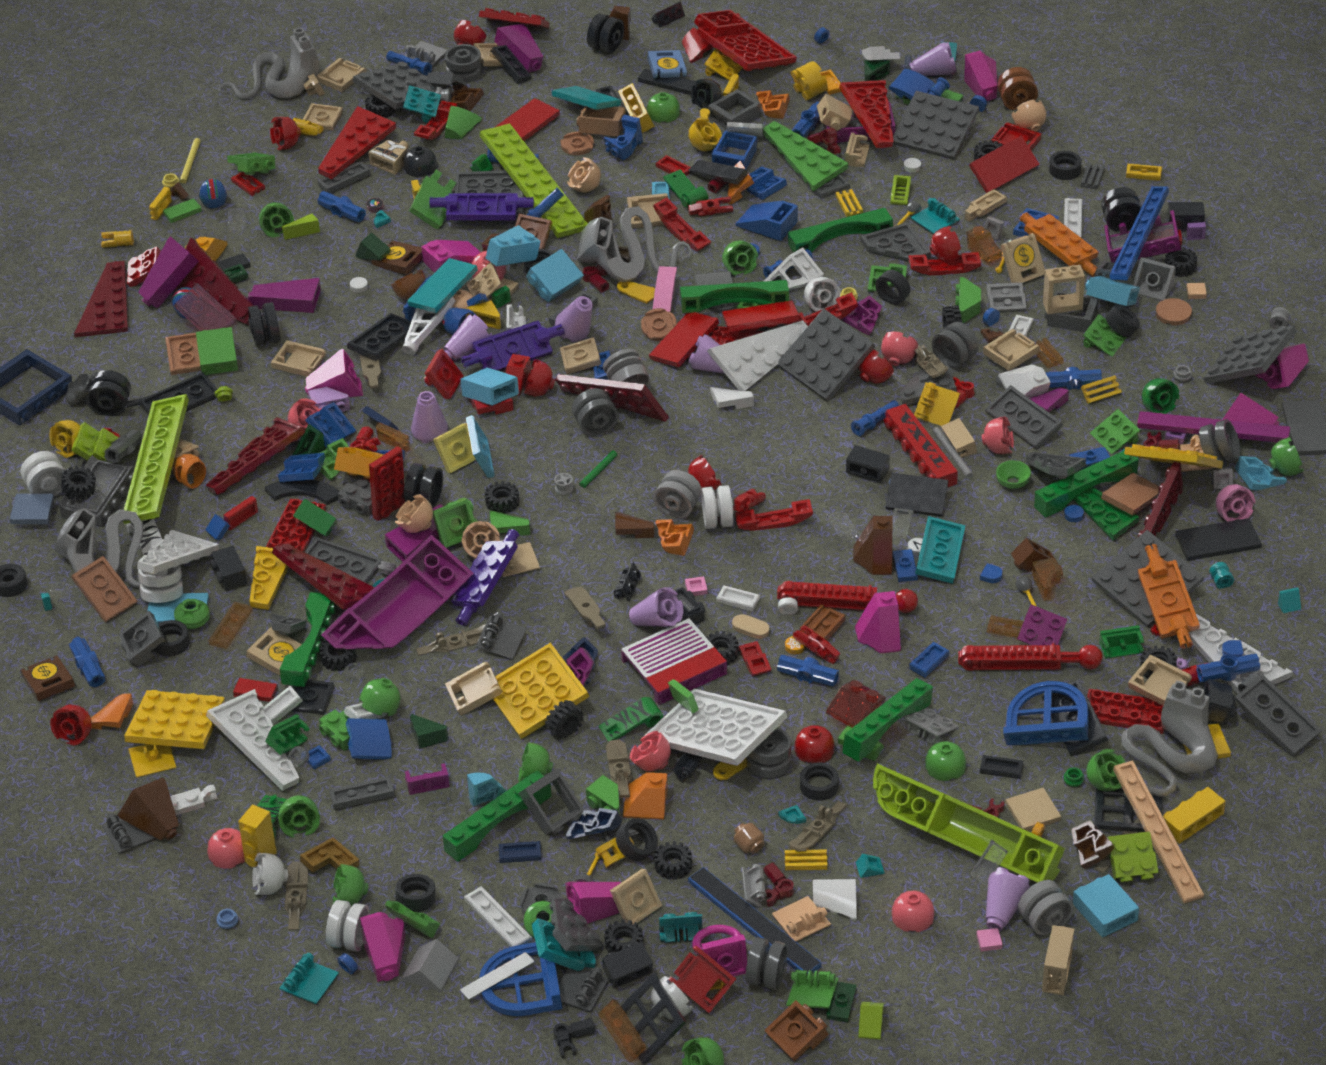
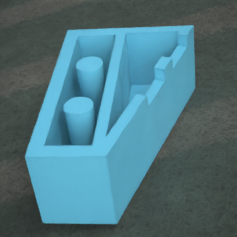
(513, 247)

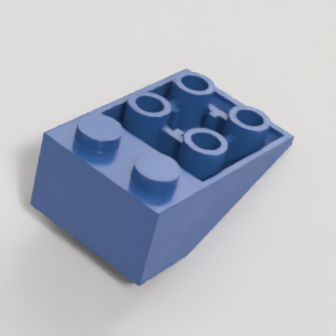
(770, 219)

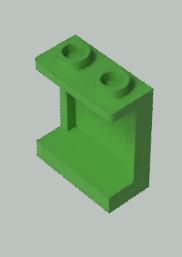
(216, 351)

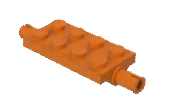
(1061, 241)
(1168, 598)

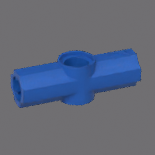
(808, 121)
(341, 206)
(1073, 378)
(87, 662)
(1228, 667)
(808, 670)

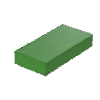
(182, 210)
(683, 696)

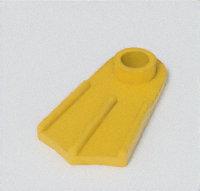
(637, 291)
(728, 769)

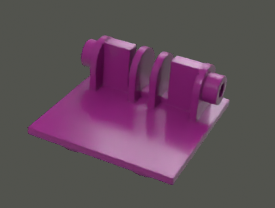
(1041, 627)

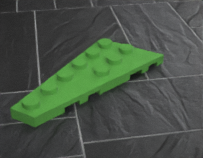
(804, 156)

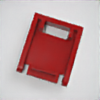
(1010, 132)
(697, 977)

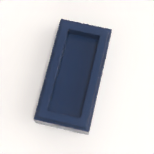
(378, 417)
(520, 852)

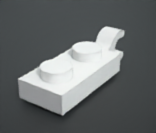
(193, 799)

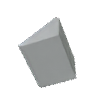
(1154, 278)
(431, 966)

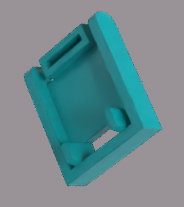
(551, 949)

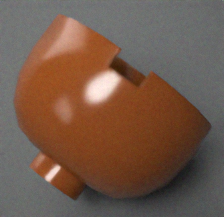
(408, 285)

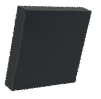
(314, 696)

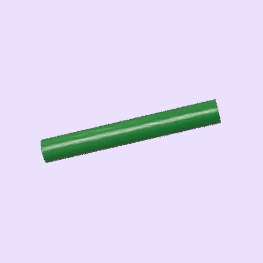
(598, 469)

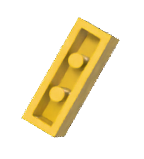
(636, 107)
(1194, 814)
(256, 834)

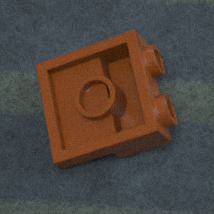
(797, 1030)

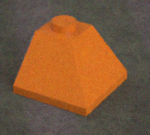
(647, 797)

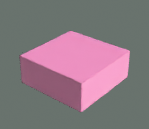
(696, 586)
(989, 939)

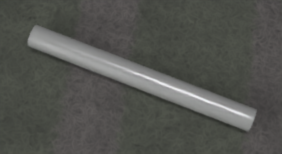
(950, 449)

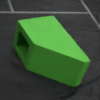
(603, 794)

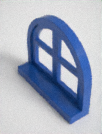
(1048, 731)
(548, 975)

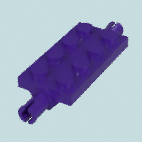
(481, 205)
(524, 340)
(487, 571)

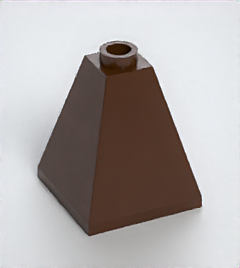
(151, 810)

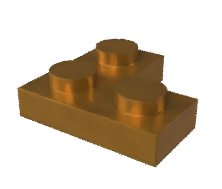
(328, 852)

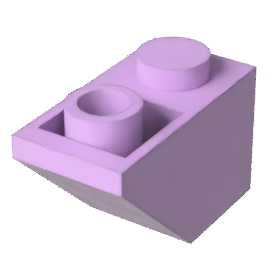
(326, 396)

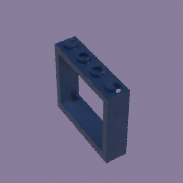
(42, 399)

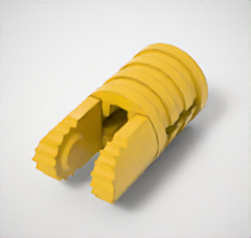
(308, 128)
(121, 238)

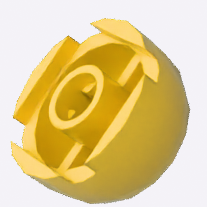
(704, 135)
(63, 435)

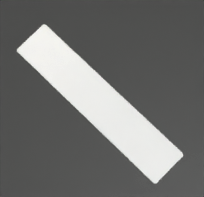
(497, 975)

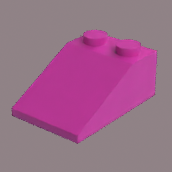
(439, 251)

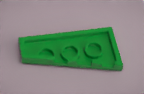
(1105, 515)

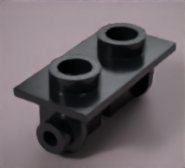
(668, 14)
(628, 582)
(686, 765)

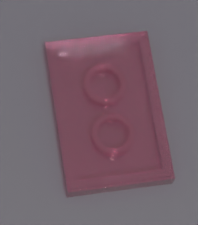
(204, 310)

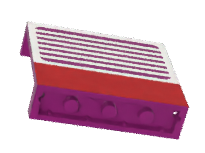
(675, 654)

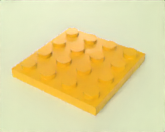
(1169, 455)
(534, 689)
(173, 719)

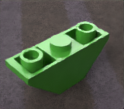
(968, 299)

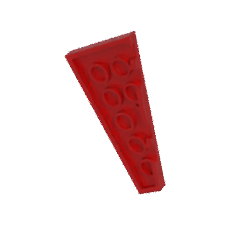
(871, 107)
(357, 137)

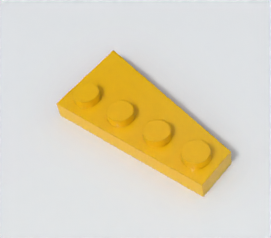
(266, 578)

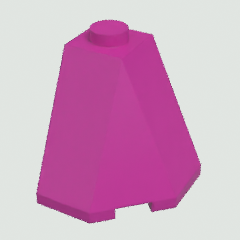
(981, 74)
(1286, 366)
(336, 374)
(1247, 410)
(880, 623)
(592, 899)
(383, 944)

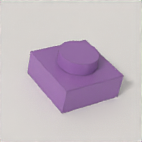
(1196, 231)
(1176, 436)

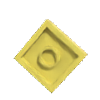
(455, 448)

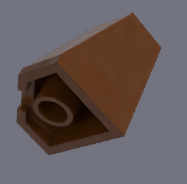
(874, 546)

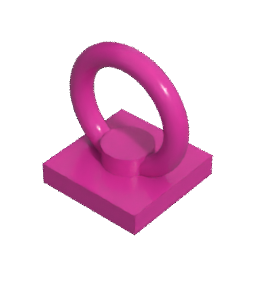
(727, 952)

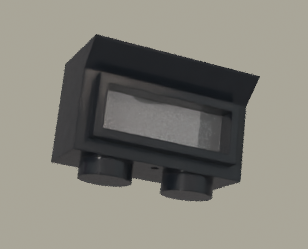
(691, 608)

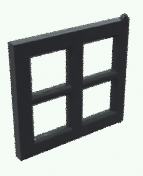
(1128, 810)
(648, 1019)

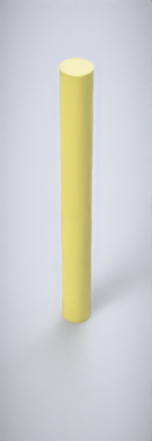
(190, 160)

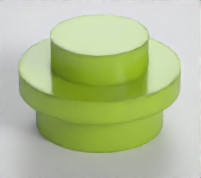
(224, 393)

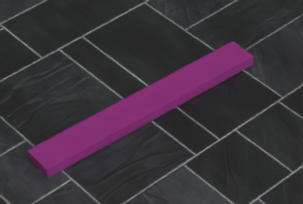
(1192, 425)

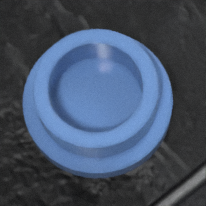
(227, 919)

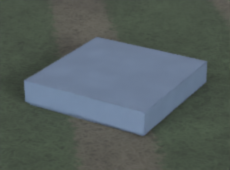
(32, 509)

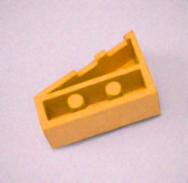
(355, 461)

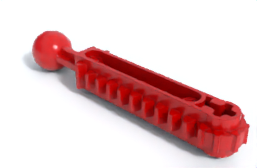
(841, 595)
(1026, 657)

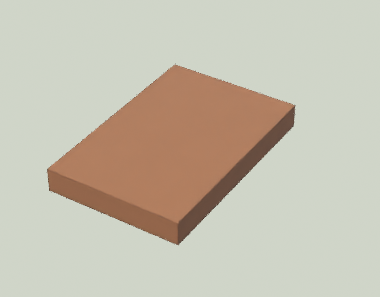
(183, 353)
(1131, 494)
(104, 589)

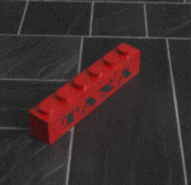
(919, 444)

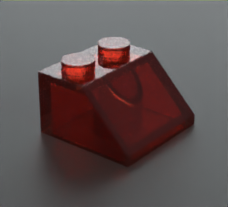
(854, 703)

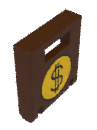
(396, 258)
(45, 673)

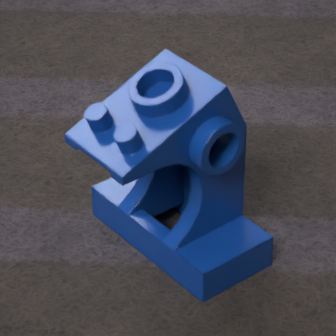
(630, 139)

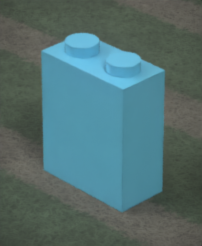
(554, 275)
(1112, 290)
(489, 386)
(1105, 905)

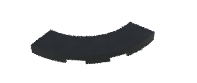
(313, 488)

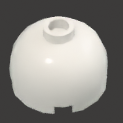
(821, 291)
(270, 872)
(677, 996)

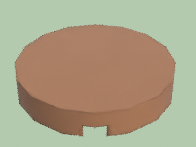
(577, 143)
(1173, 311)
(657, 324)

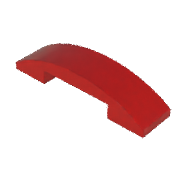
(436, 124)
(678, 226)
(966, 263)
(844, 306)
(774, 519)

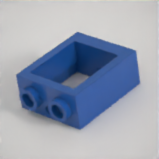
(732, 139)

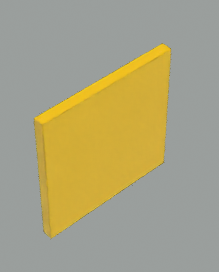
(151, 759)

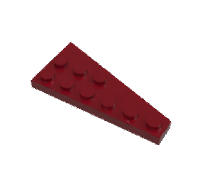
(215, 282)
(108, 304)
(624, 395)
(256, 452)

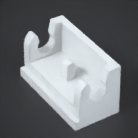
(515, 319)

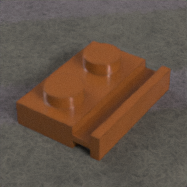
(825, 621)

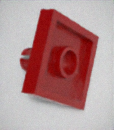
(443, 374)

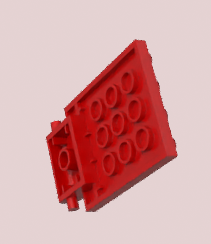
(741, 41)

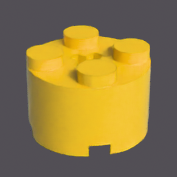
(809, 80)

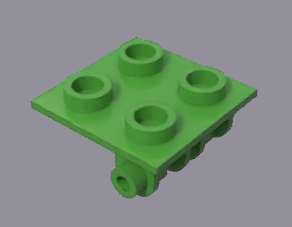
(1102, 336)
(1116, 432)
(813, 990)

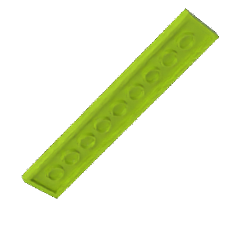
(532, 178)
(156, 457)

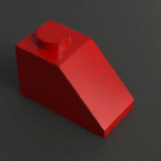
(519, 367)

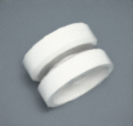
(42, 473)
(720, 506)
(162, 586)
(344, 925)

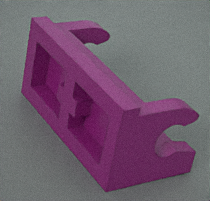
(427, 781)

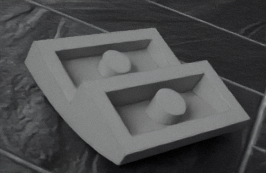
(713, 278)
(1006, 296)

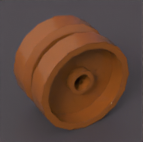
(1017, 87)

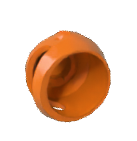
(192, 465)

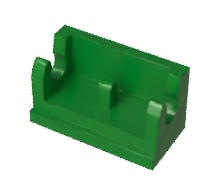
(315, 517)
(1121, 642)
(287, 734)

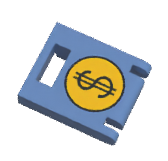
(667, 62)

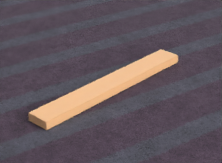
(1161, 836)

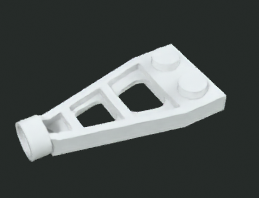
(803, 264)
(414, 339)

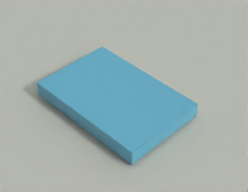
(480, 446)
(165, 610)

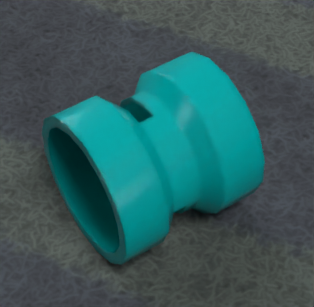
(1221, 575)

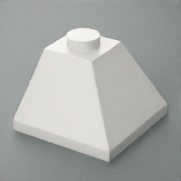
(1028, 380)

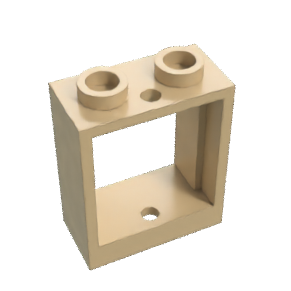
(1066, 302)
(1058, 960)

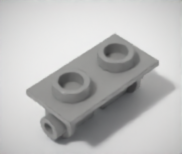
(753, 885)

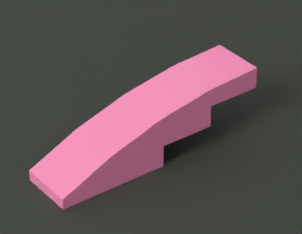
(665, 288)

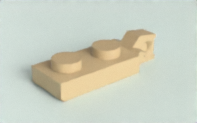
(984, 204)

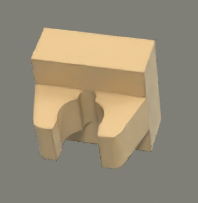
(314, 85)

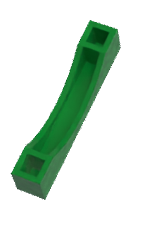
(862, 223)
(706, 296)
(1059, 494)
(298, 665)
(864, 736)
(468, 834)

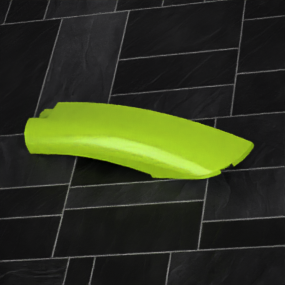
(965, 825)

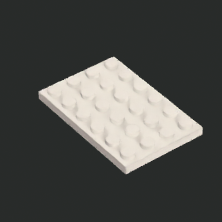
(721, 727)

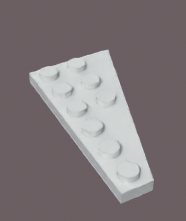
(756, 355)
(175, 550)
(1210, 641)

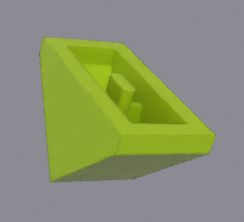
(871, 1020)

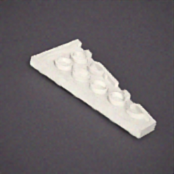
(248, 728)

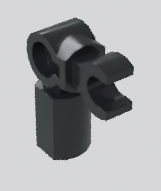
(563, 1034)

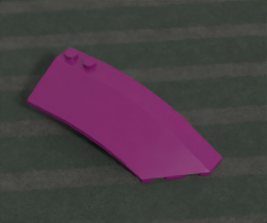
(400, 600)

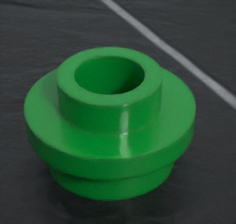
(1073, 777)

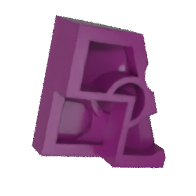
(867, 312)
(1051, 399)
(581, 664)

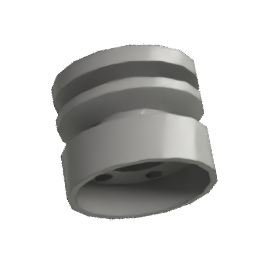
(626, 367)

